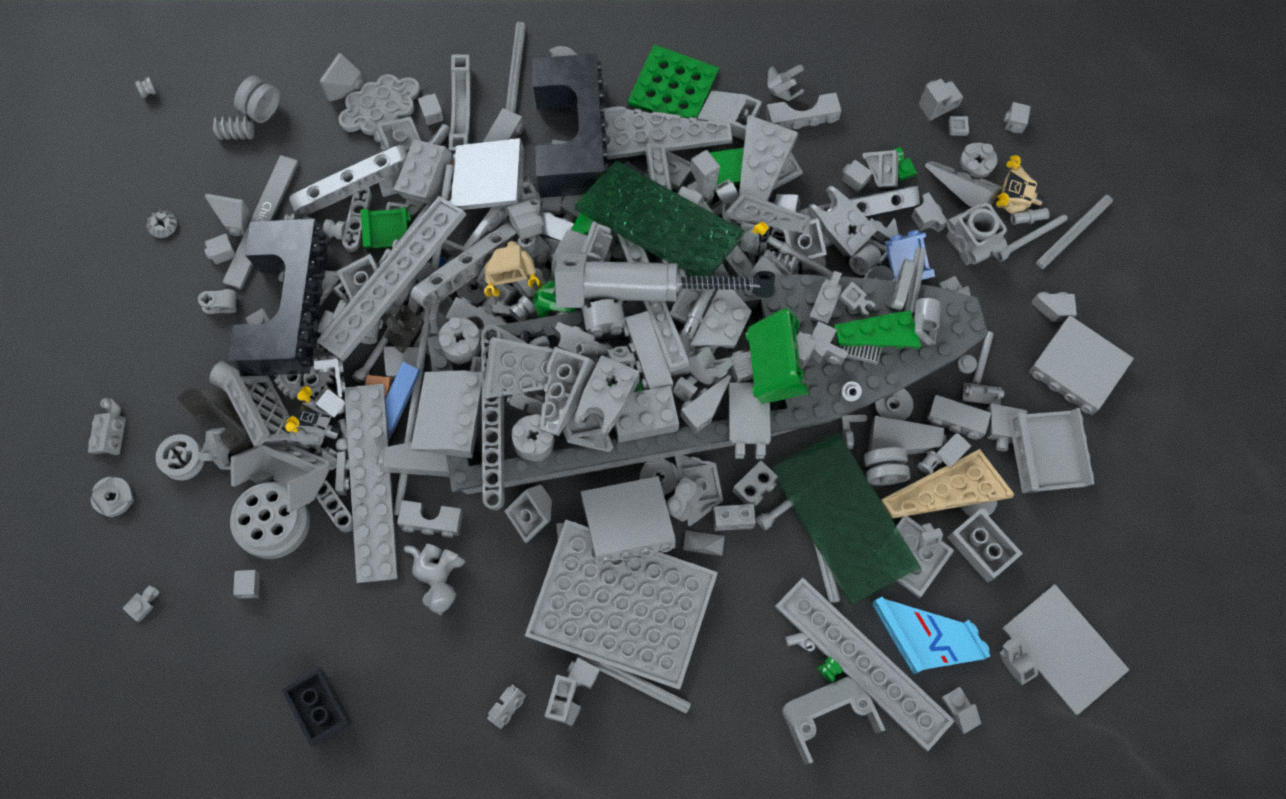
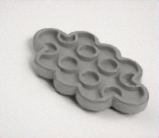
(379, 103)

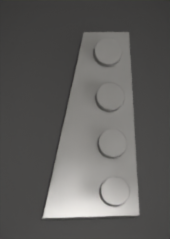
(756, 210)

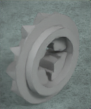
(159, 231)

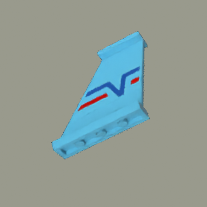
(930, 639)

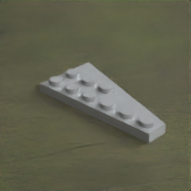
(516, 368)

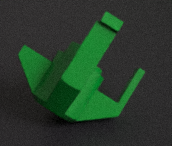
(545, 300)

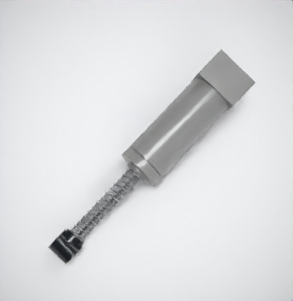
(630, 281)

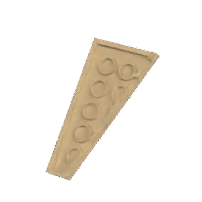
(963, 484)

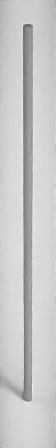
(421, 355)

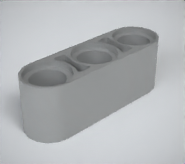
(337, 514)

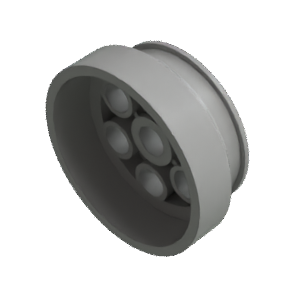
(269, 545)

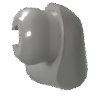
(111, 406)

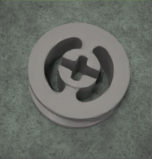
(168, 460)

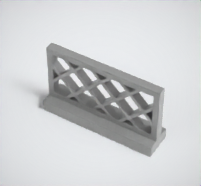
(250, 412)

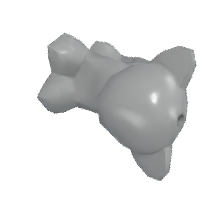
(440, 594)

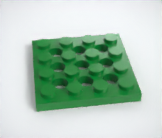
(668, 76)

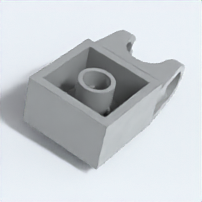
(838, 218)
(604, 399)

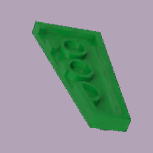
(888, 330)

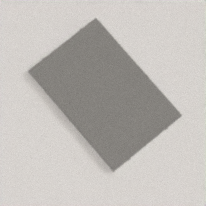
(1066, 649)

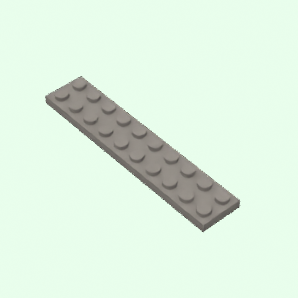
(391, 278)
(370, 488)
(865, 664)

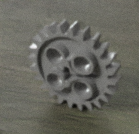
(294, 387)

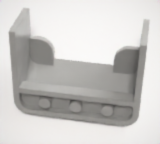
(285, 464)
(801, 711)

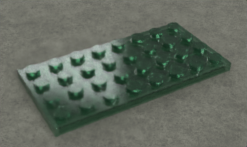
(660, 220)
(845, 518)

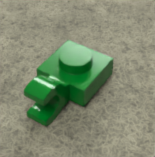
(905, 166)

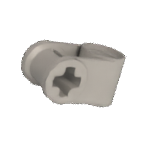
(218, 301)

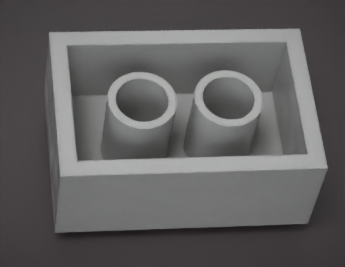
(423, 172)
(648, 415)
(984, 545)

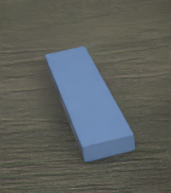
(399, 394)

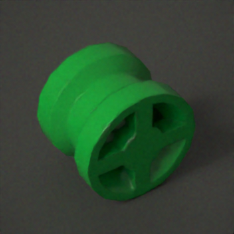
(830, 669)

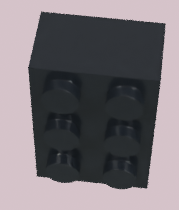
(316, 707)

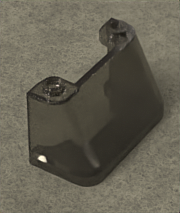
(217, 402)

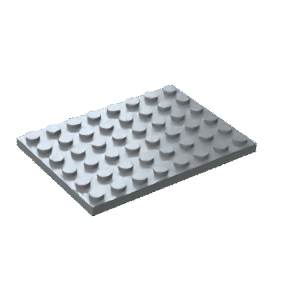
(624, 612)

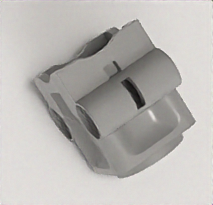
(977, 233)

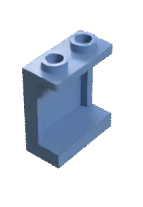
(903, 248)

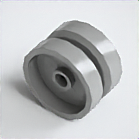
(257, 99)
(887, 466)

